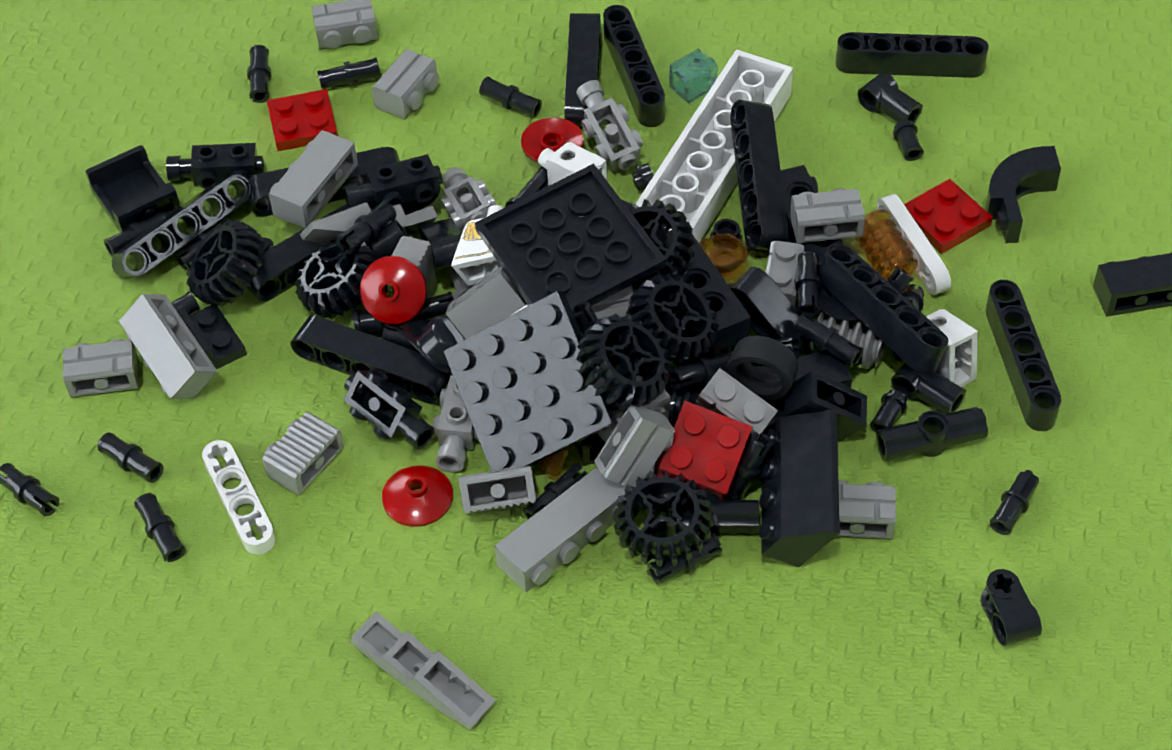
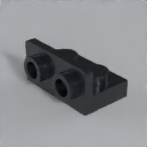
(214, 335)

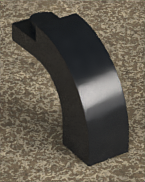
(1016, 176)

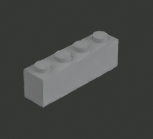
(559, 530)

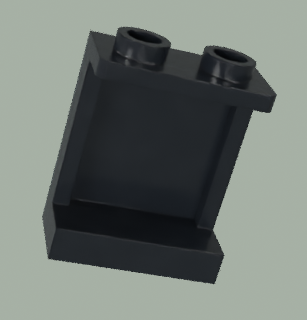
(131, 188)

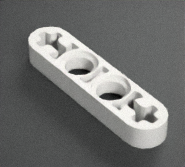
(930, 266)
(238, 496)

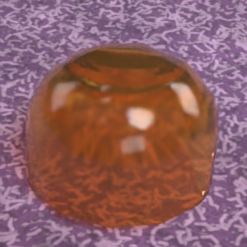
(726, 254)

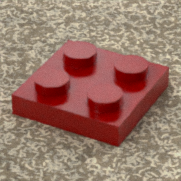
(300, 118)
(948, 215)
(706, 447)

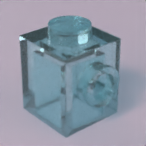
(693, 75)

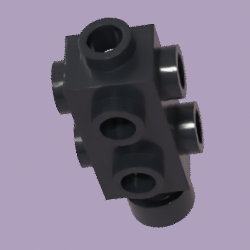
(215, 162)
(397, 183)
(391, 413)

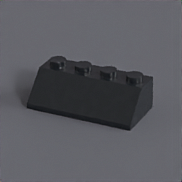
(800, 487)

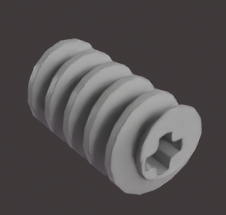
(872, 347)

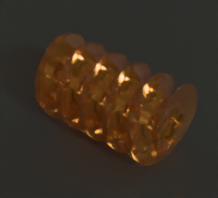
(885, 245)

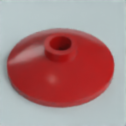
(550, 134)
(408, 286)
(420, 506)

